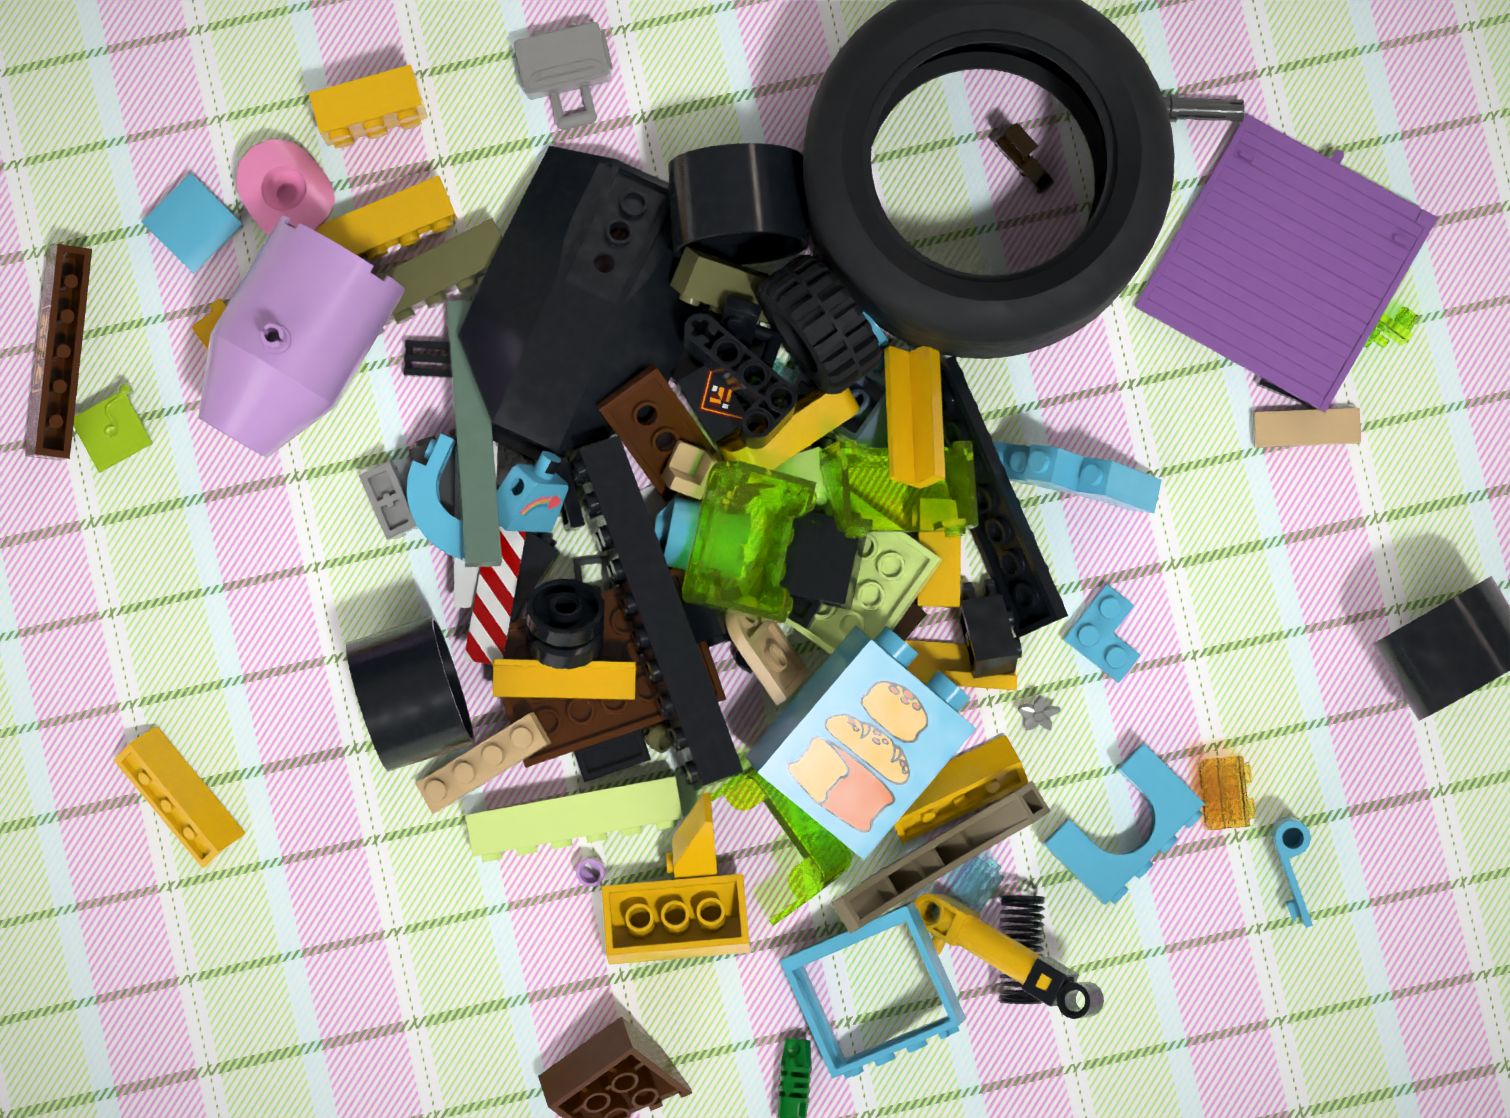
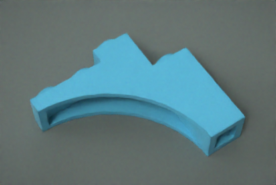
(1080, 475)

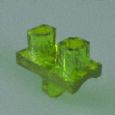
(1397, 328)

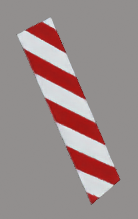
(495, 602)

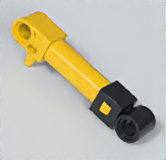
(1039, 975)

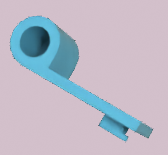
(1290, 840)

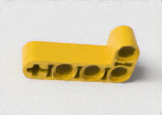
(813, 419)

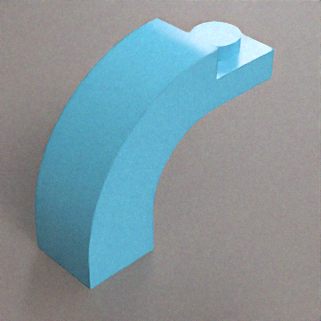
(425, 500)

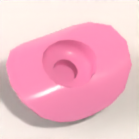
(284, 181)

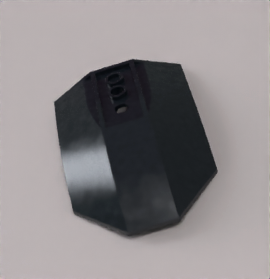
(555, 331)

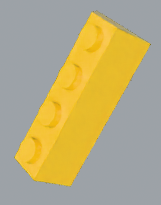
(675, 919)

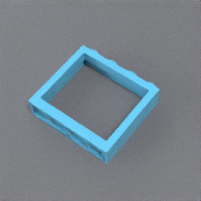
(883, 1052)

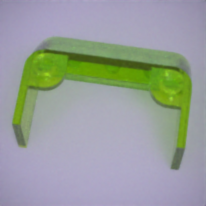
(823, 853)

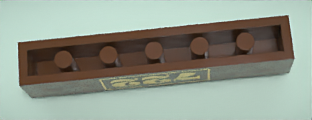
(58, 352)

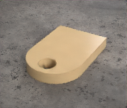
(768, 655)

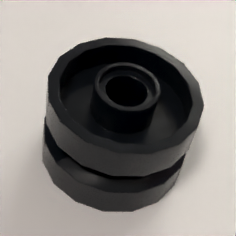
(565, 623)

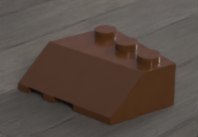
(612, 1076)

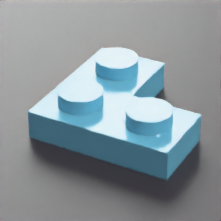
(1094, 634)

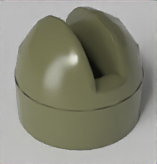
(658, 737)

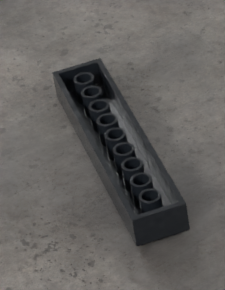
(656, 614)

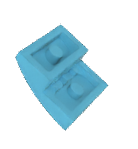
(191, 222)

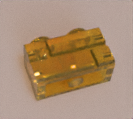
(1225, 792)

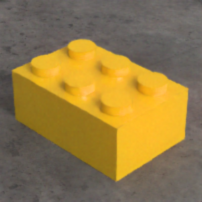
(368, 106)

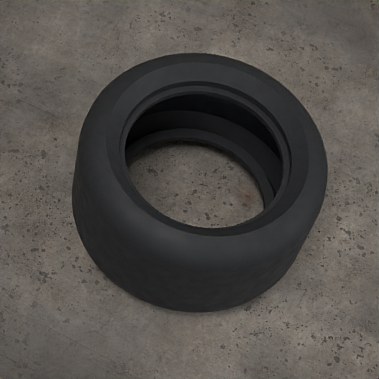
(1078, 61)

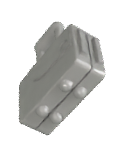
(564, 63)

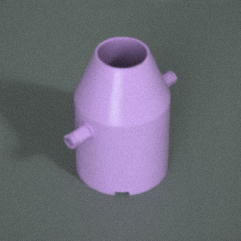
(292, 338)

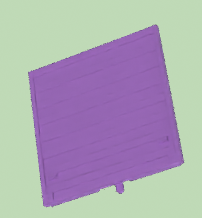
(1286, 262)

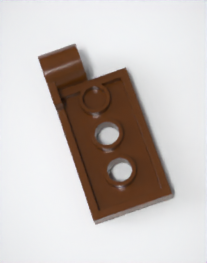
(640, 437)

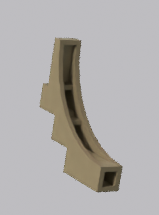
(940, 856)

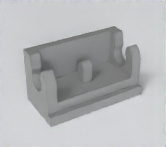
(388, 500)

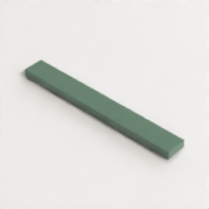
(474, 453)

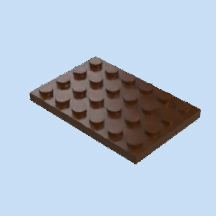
(586, 722)

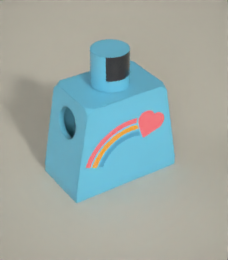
(532, 496)

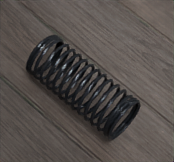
(1021, 996)

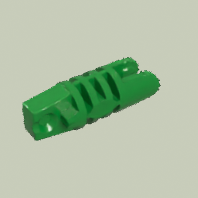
(795, 1079)

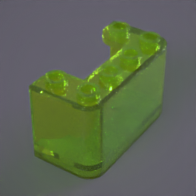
(745, 539)

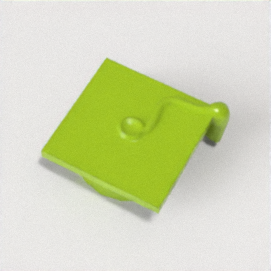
(112, 430)

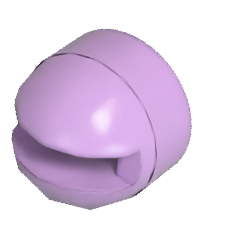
(587, 876)

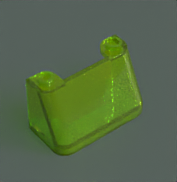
(869, 501)

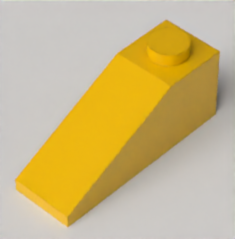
(694, 844)

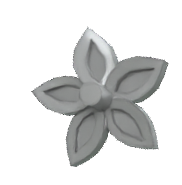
(1038, 713)

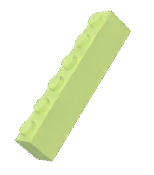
(573, 817)

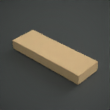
(1307, 428)

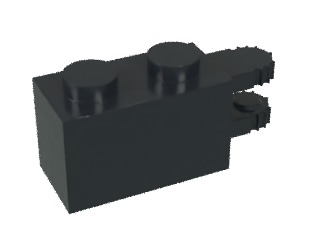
(988, 632)

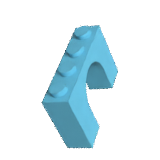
(1171, 808)

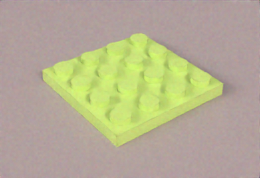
(887, 584)

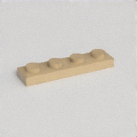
(483, 763)

